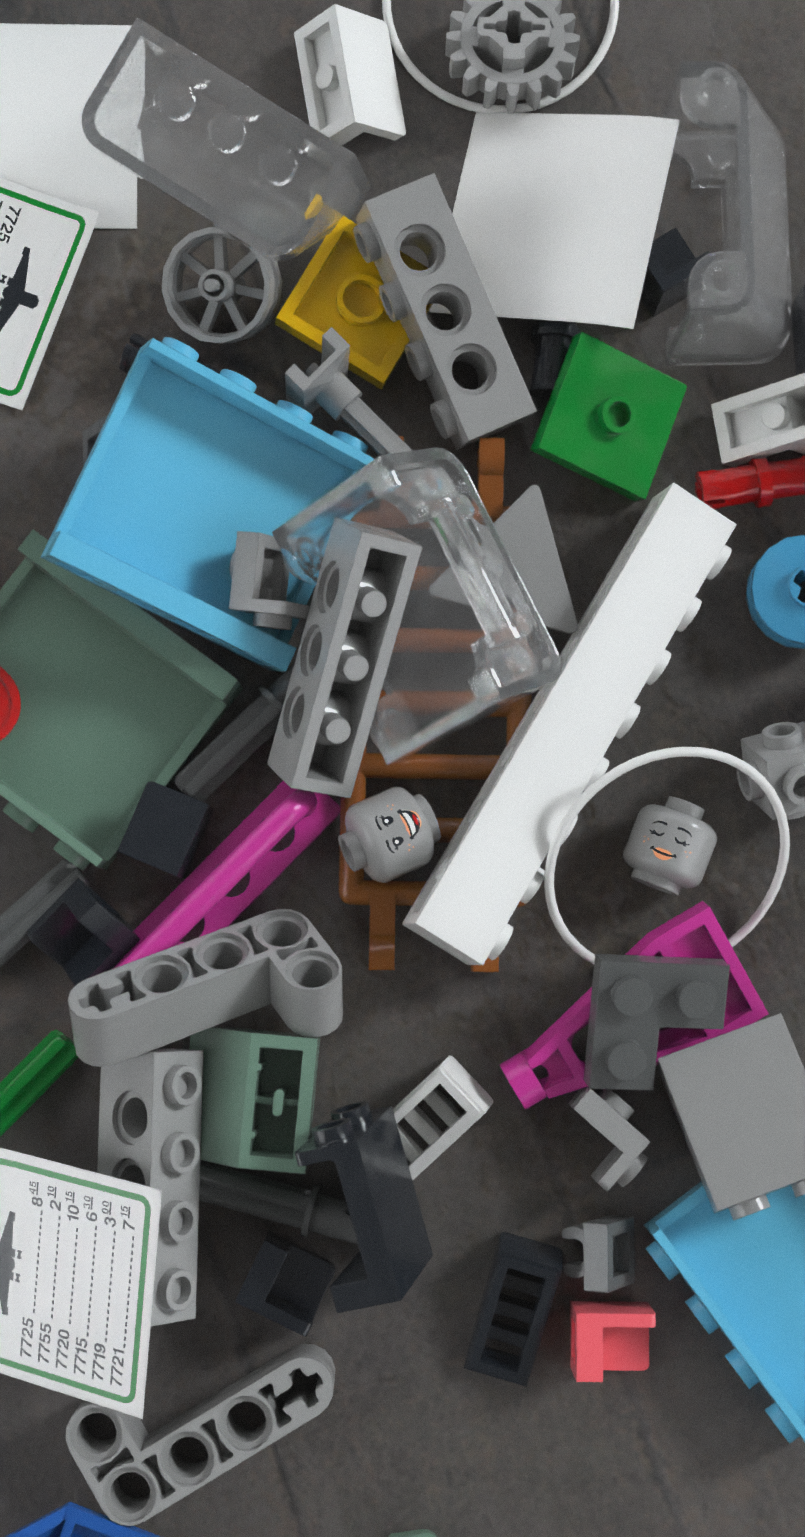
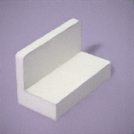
(349, 76)

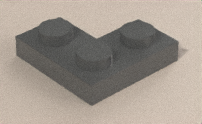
(636, 998)

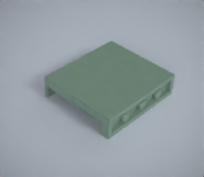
(101, 706)

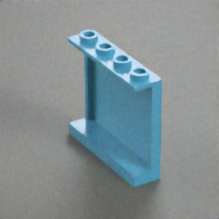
(174, 481)
(747, 1284)

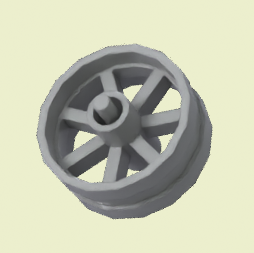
(217, 287)

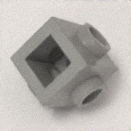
(781, 759)

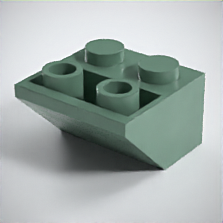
(256, 1096)

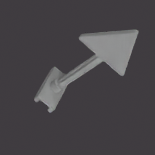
(522, 526)

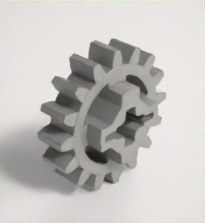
(512, 49)

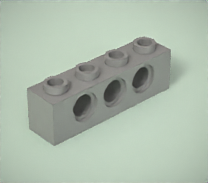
(421, 218)
(343, 657)
(154, 1139)

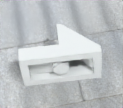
(761, 421)

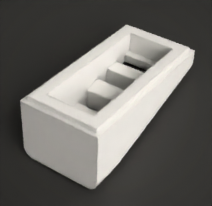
(467, 1094)

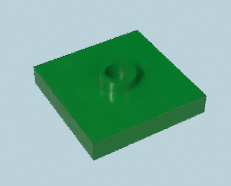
(609, 417)

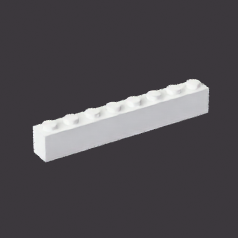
(570, 726)

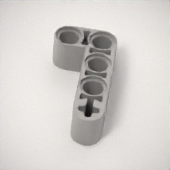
(207, 982)
(209, 1422)

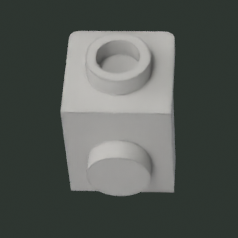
(262, 582)
(610, 1116)

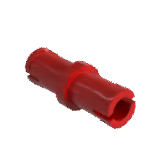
(752, 483)

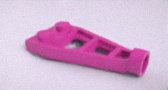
(689, 935)

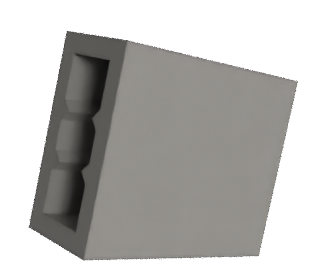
(741, 1113)

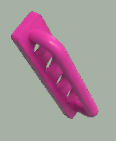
(241, 852)

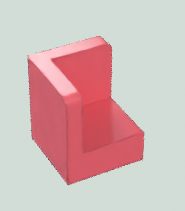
(609, 1337)

